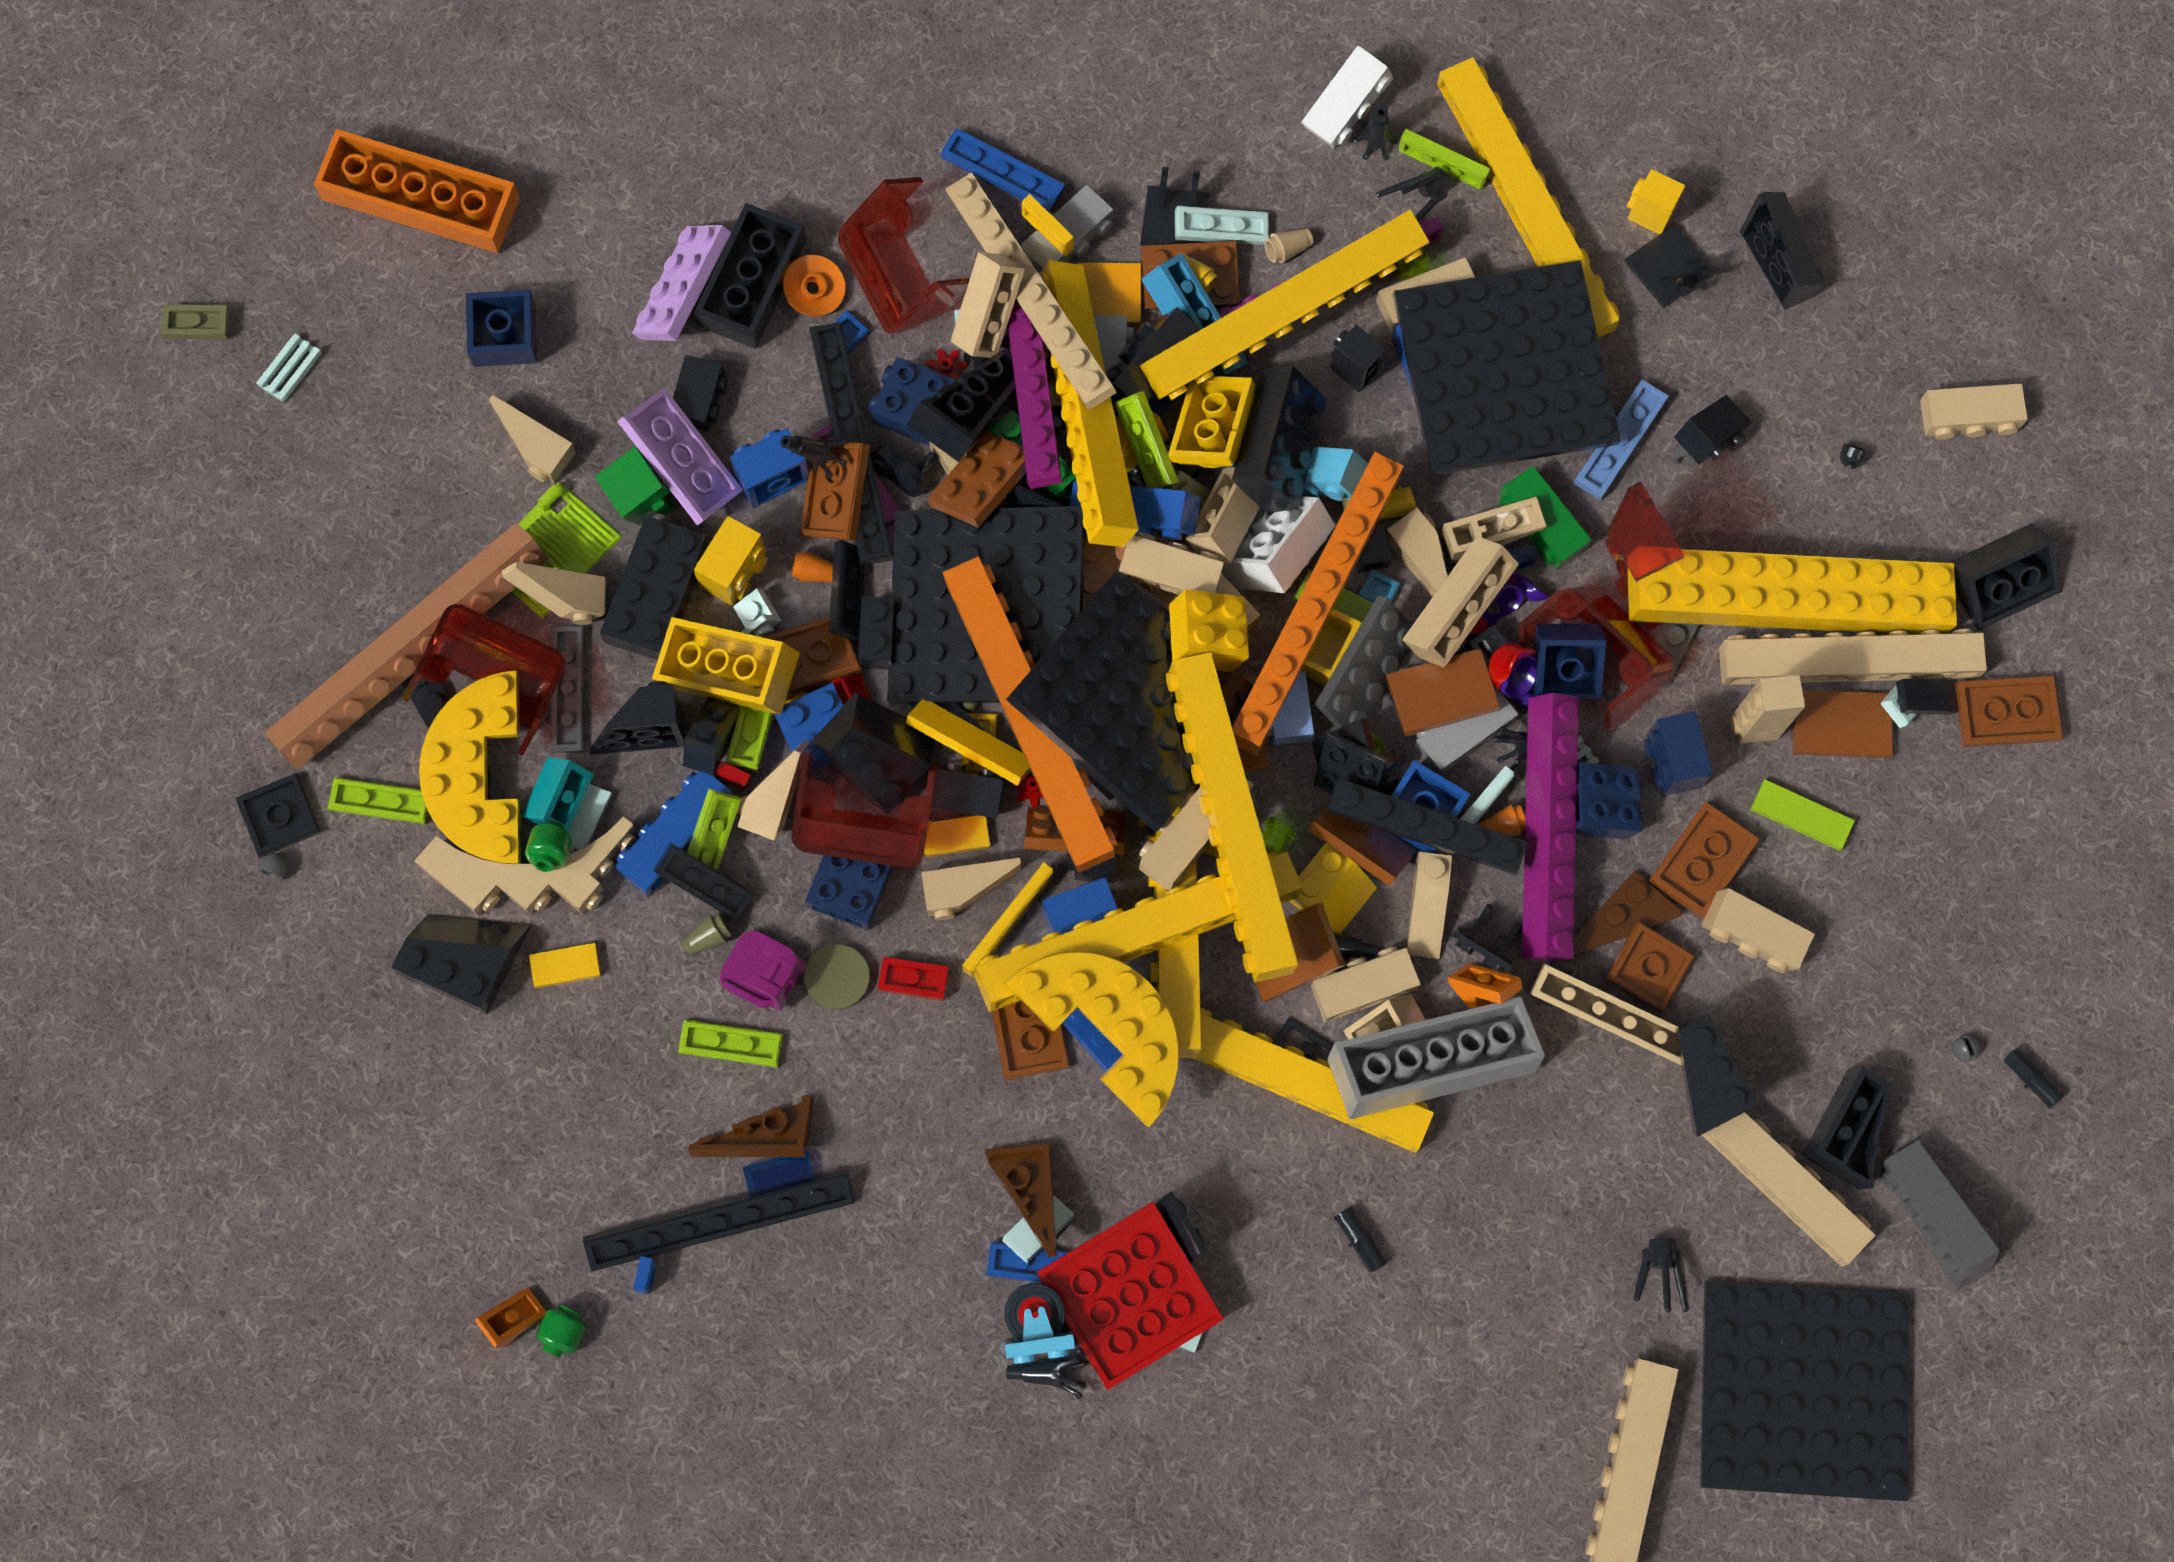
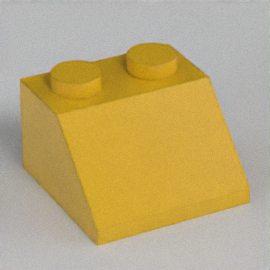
(1335, 883)

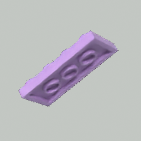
(681, 282)
(680, 456)

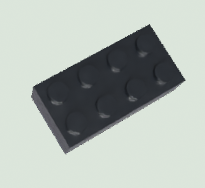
(750, 276)
(1279, 439)
(653, 587)

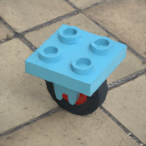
(1035, 1319)

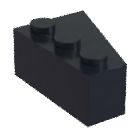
(1150, 341)
(1711, 1076)
(1851, 1128)

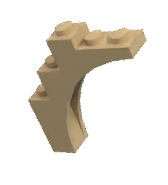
(479, 881)

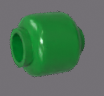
(548, 846)
(561, 1331)

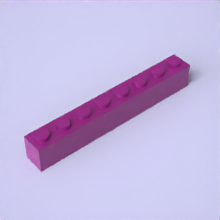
(1550, 827)

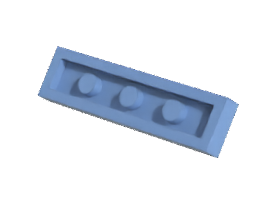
(1632, 424)

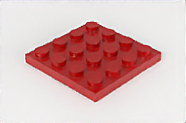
(1131, 1295)

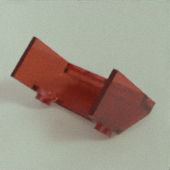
(885, 263)
(1640, 541)
(485, 647)
(1644, 660)
(858, 835)

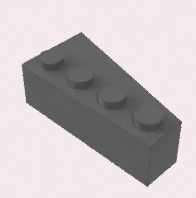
(1940, 1215)

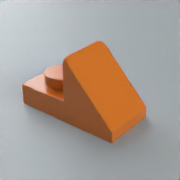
(1483, 986)
(511, 1318)

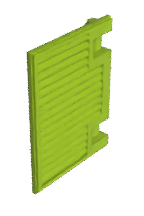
(583, 551)

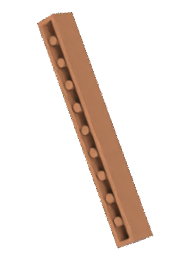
(398, 650)

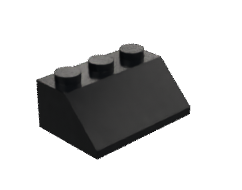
(2007, 575)

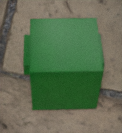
(635, 488)

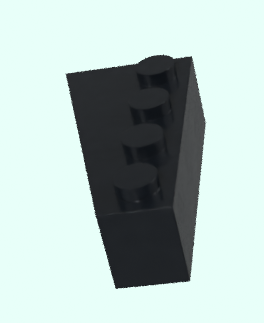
(964, 409)

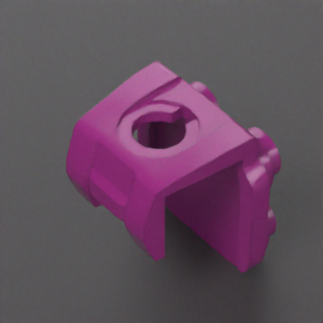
(761, 971)

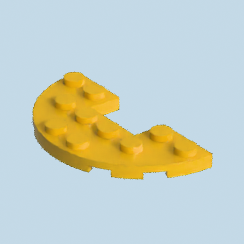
(456, 769)
(1122, 1009)

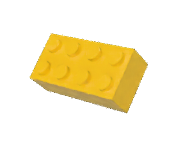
(726, 665)

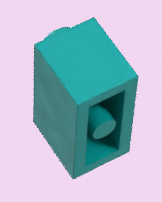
(557, 792)

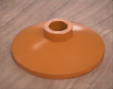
(814, 271)

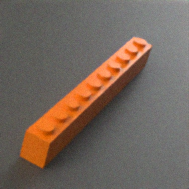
(1316, 603)
(1006, 667)

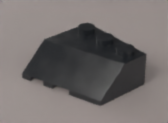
(1781, 249)
(645, 722)
(875, 750)
(461, 957)

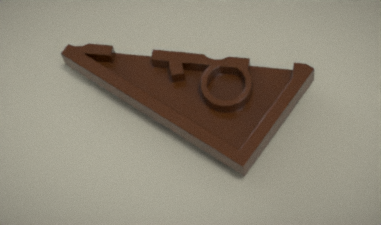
(1630, 903)
(767, 1135)
(1028, 1181)

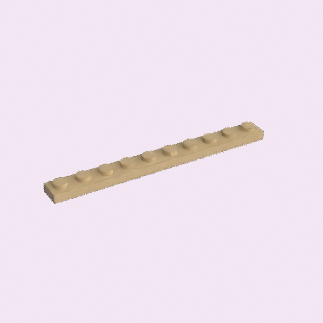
(1033, 294)

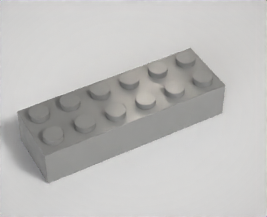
(1435, 1057)

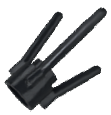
(1428, 183)
(1665, 1257)

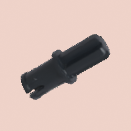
(2033, 1078)
(1360, 1239)

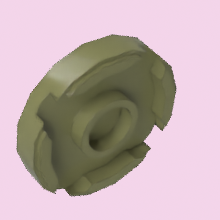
(836, 977)

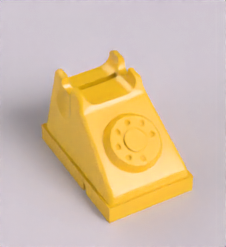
(1212, 422)

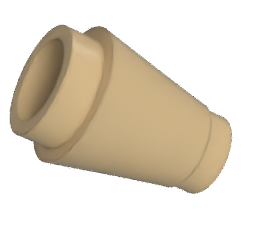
(1287, 244)

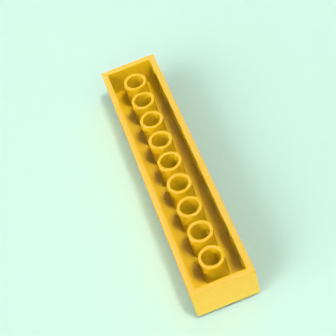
(1798, 593)

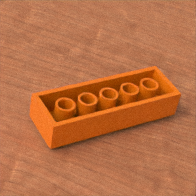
(417, 191)

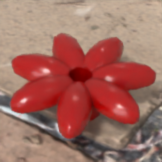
(952, 368)
(1028, 791)

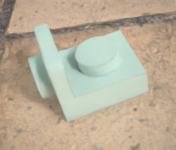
(757, 614)

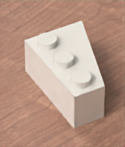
(1347, 97)

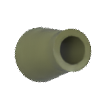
(708, 934)

